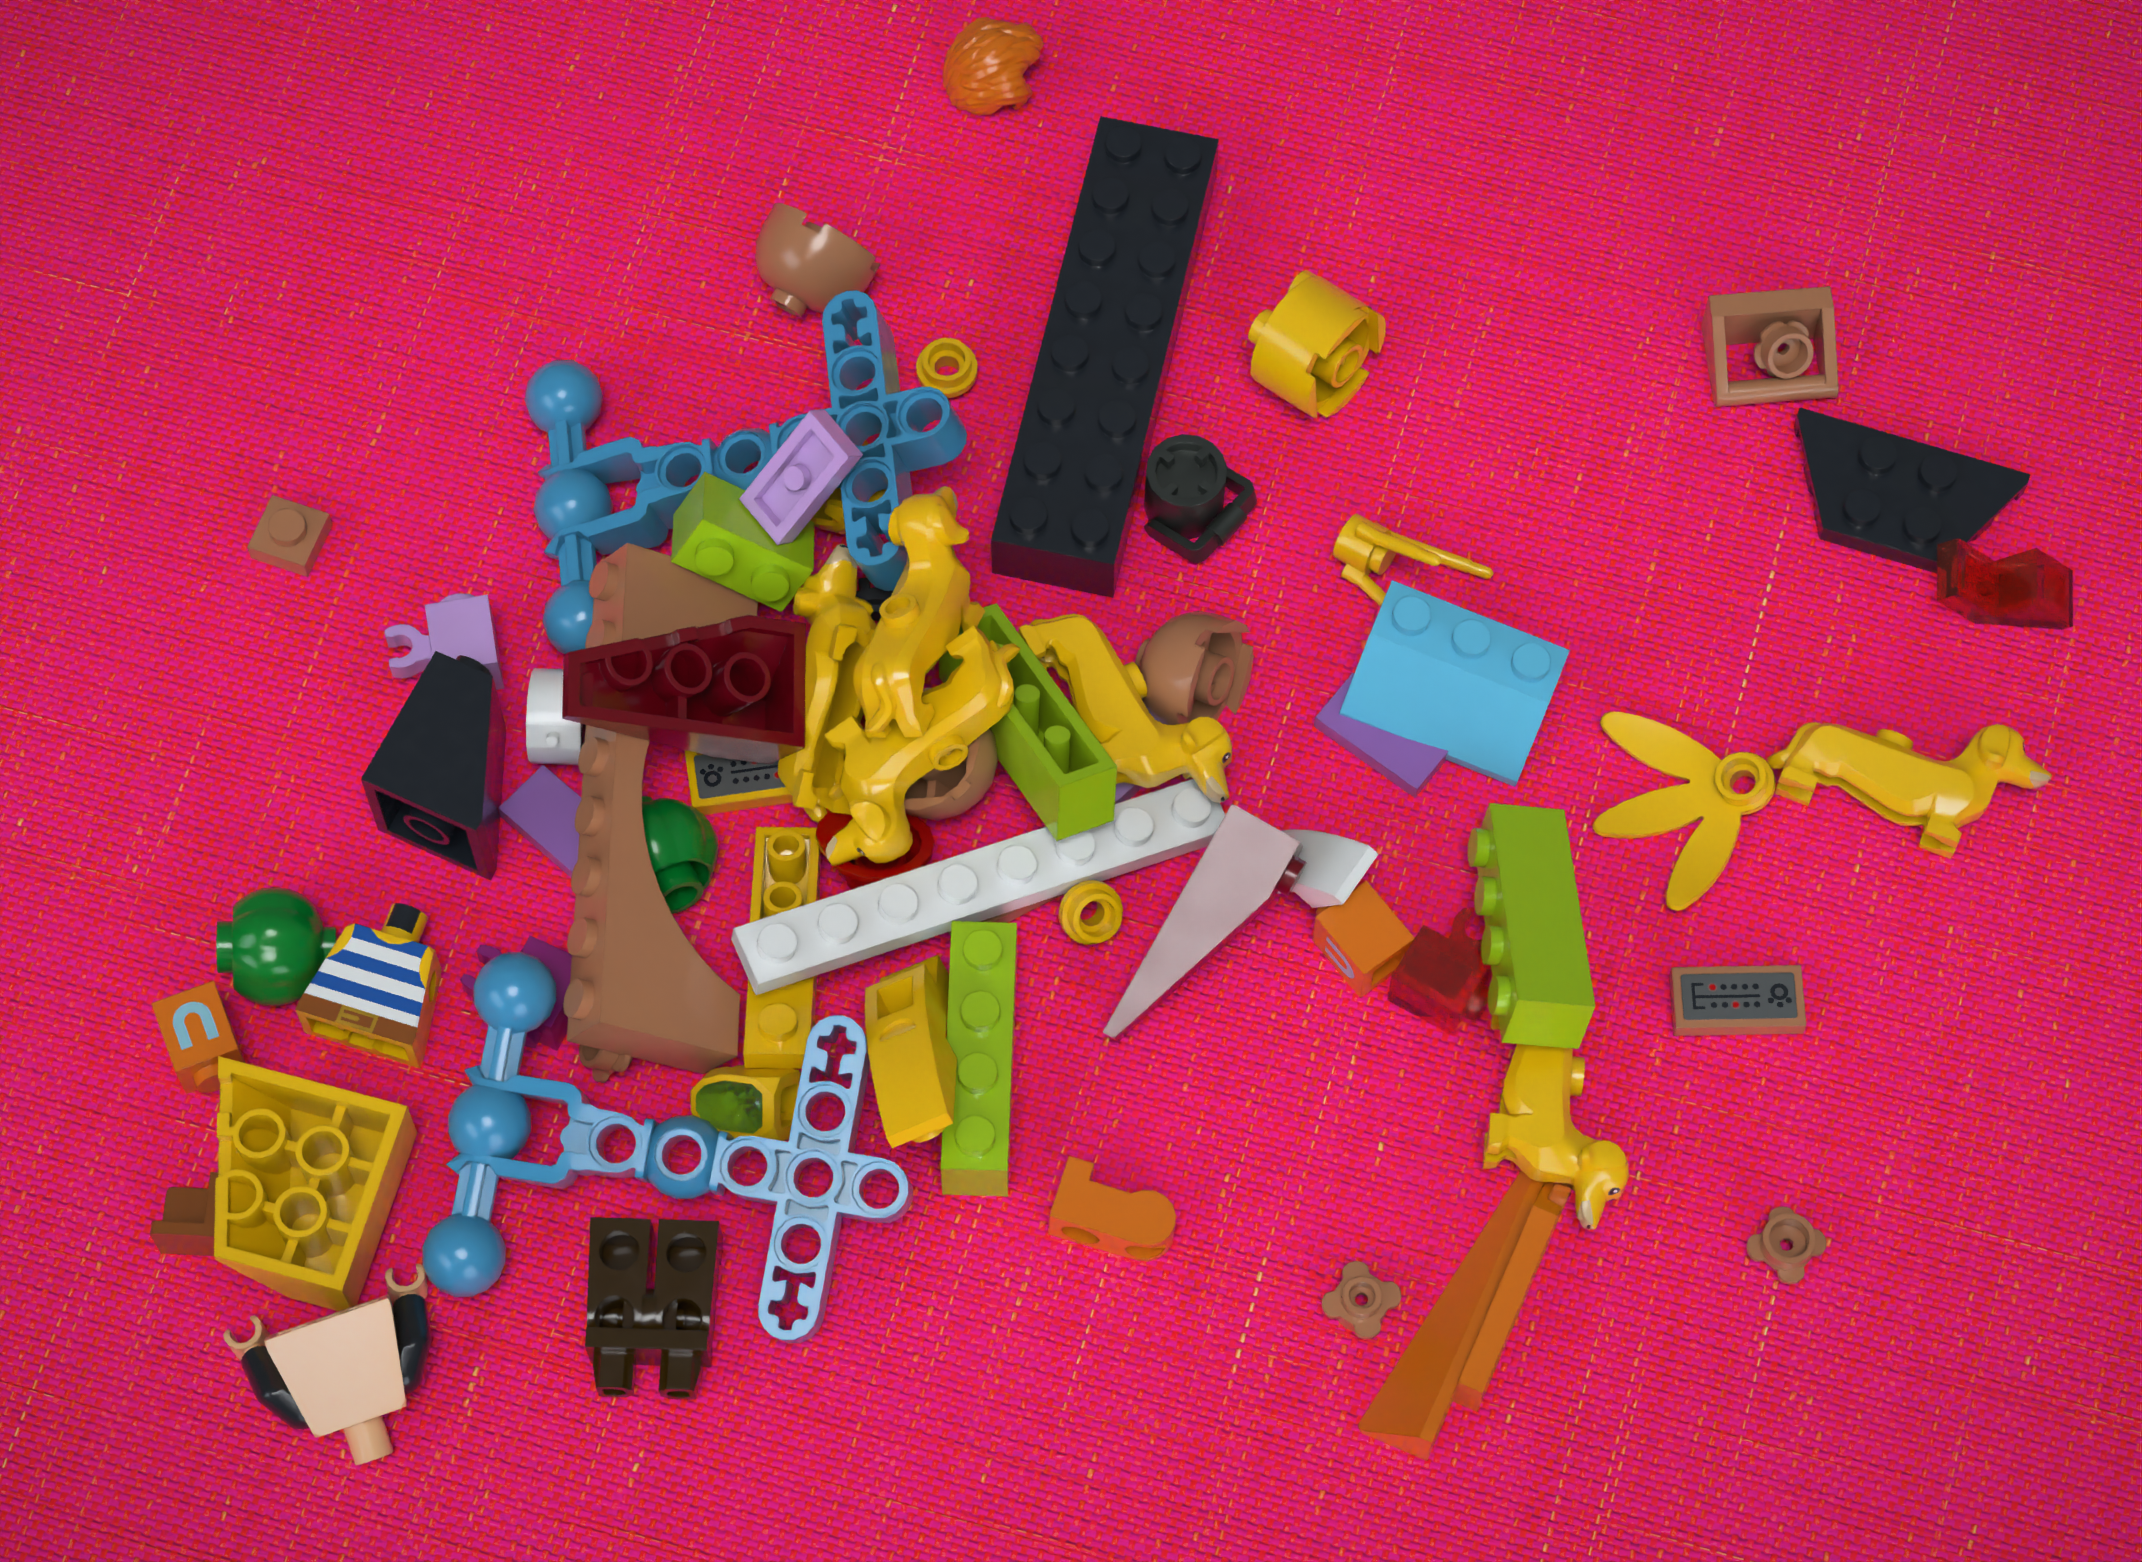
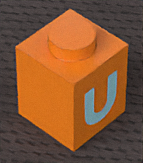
(1362, 938)
(195, 1035)

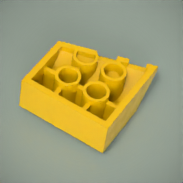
(304, 1181)

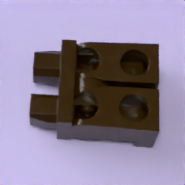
(646, 1325)

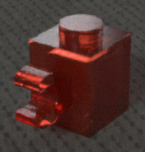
(1442, 977)

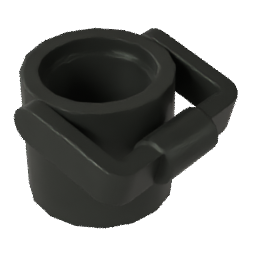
(1187, 497)

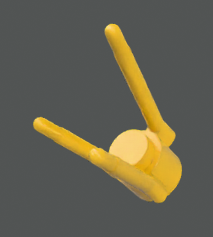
(1372, 547)

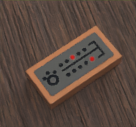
(1737, 1000)

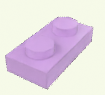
(800, 476)

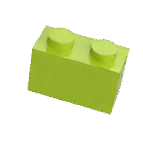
(729, 546)

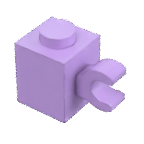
(456, 627)

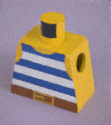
(376, 989)

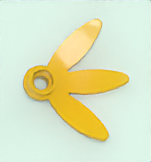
(1671, 808)

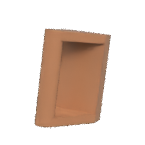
(1742, 318)

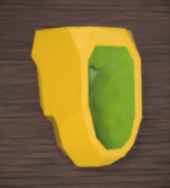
(747, 1100)

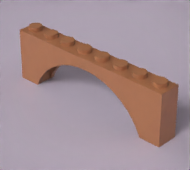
(632, 969)

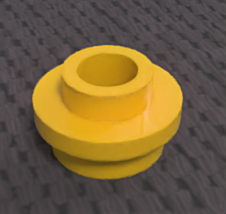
(947, 353)
(1104, 921)

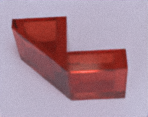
(2011, 591)

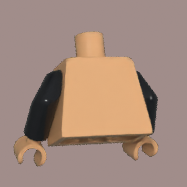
(344, 1366)

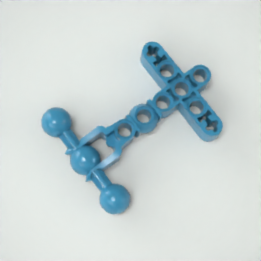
(577, 507)
(493, 1124)

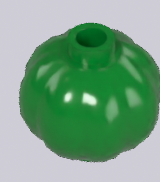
(680, 850)
(273, 945)

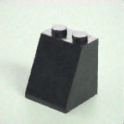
(444, 766)

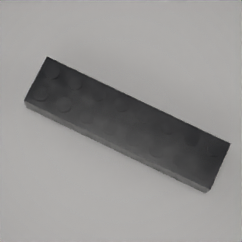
(1105, 358)

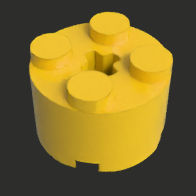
(1315, 345)

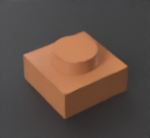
(290, 535)

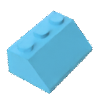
(1454, 682)

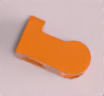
(1111, 1219)

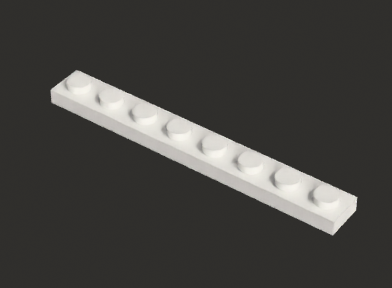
(971, 888)

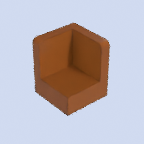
(187, 1221)

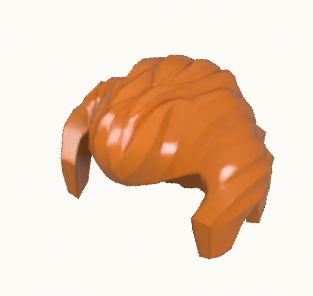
(988, 65)

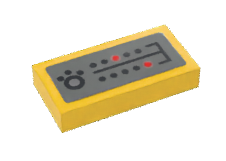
(733, 785)

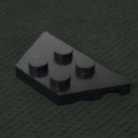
(1897, 492)

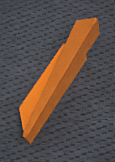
(1470, 1322)

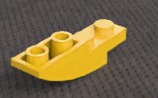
(783, 879)
(910, 1051)

